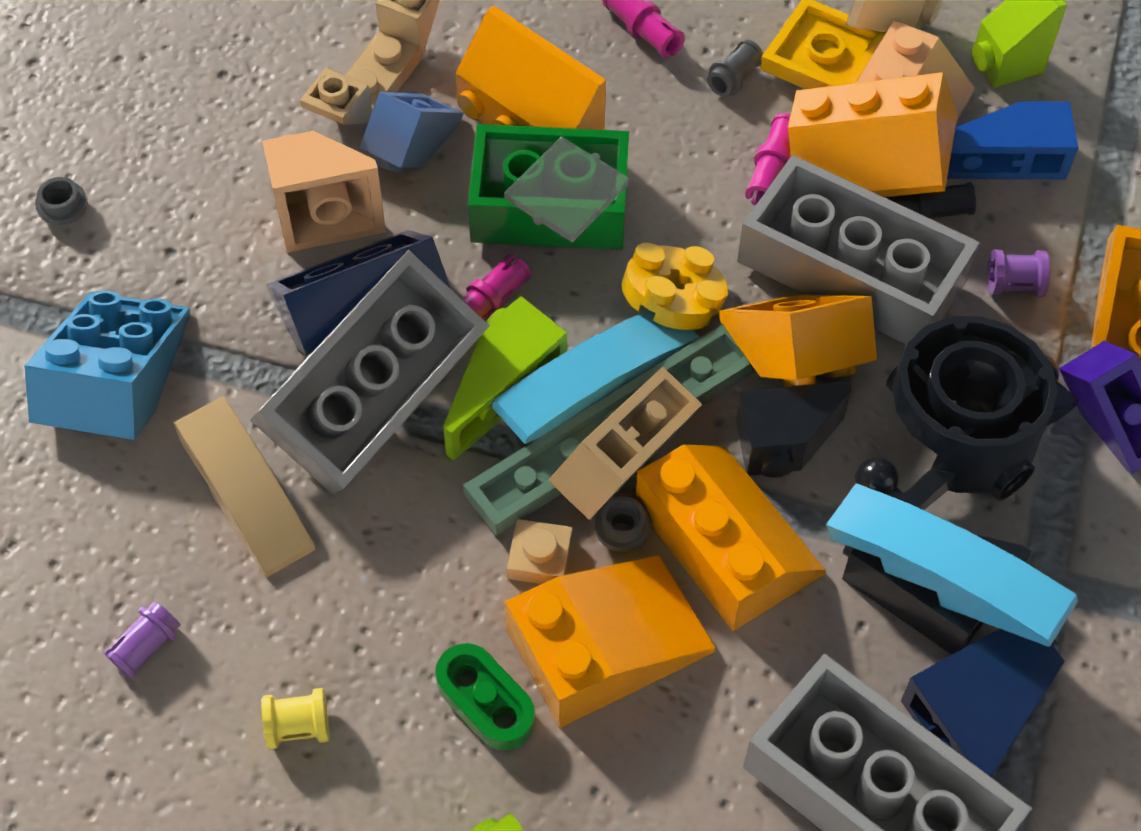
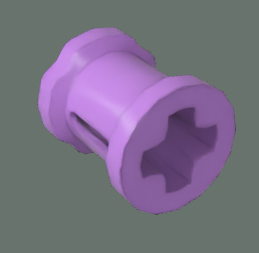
(1018, 272)

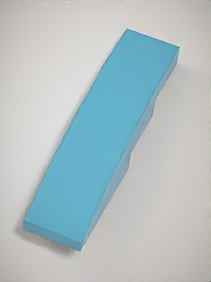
(587, 374)
(955, 563)

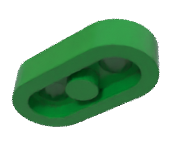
(488, 698)

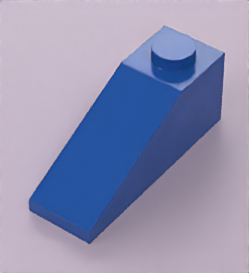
(1016, 143)

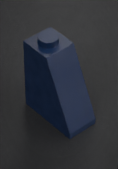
(983, 695)

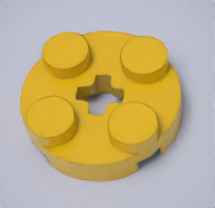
(656, 273)

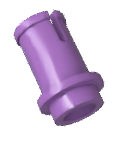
(142, 638)

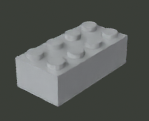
(849, 241)
(370, 373)
(868, 766)

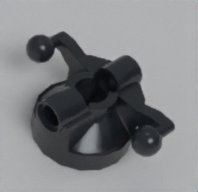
(1002, 406)

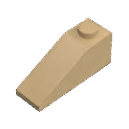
(624, 442)

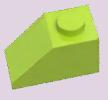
(1017, 39)

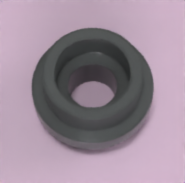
(60, 201)
(627, 511)

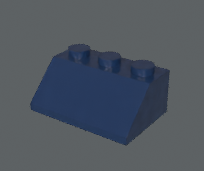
(324, 294)

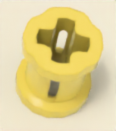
(295, 718)

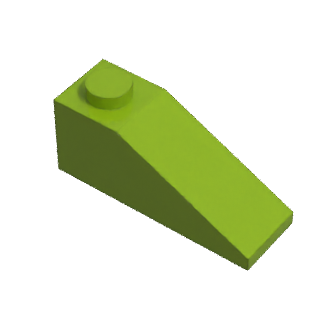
(506, 353)

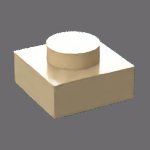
(538, 551)

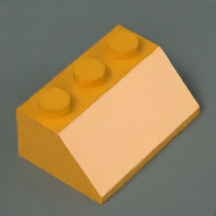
(526, 80)
(878, 133)
(725, 532)

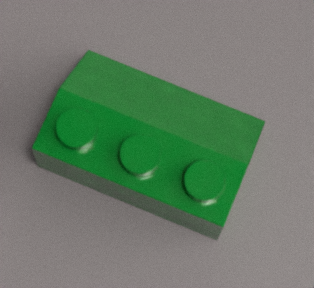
(505, 154)

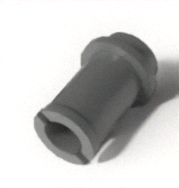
(728, 75)

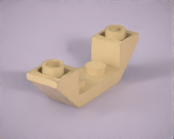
(379, 68)

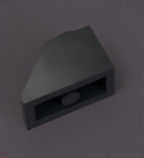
(788, 425)

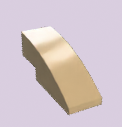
(244, 486)

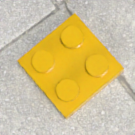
(819, 48)

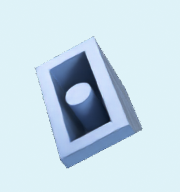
(407, 129)

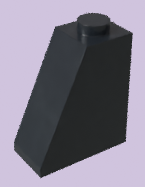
(914, 603)

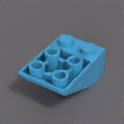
(105, 365)

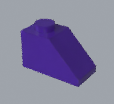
(1110, 398)

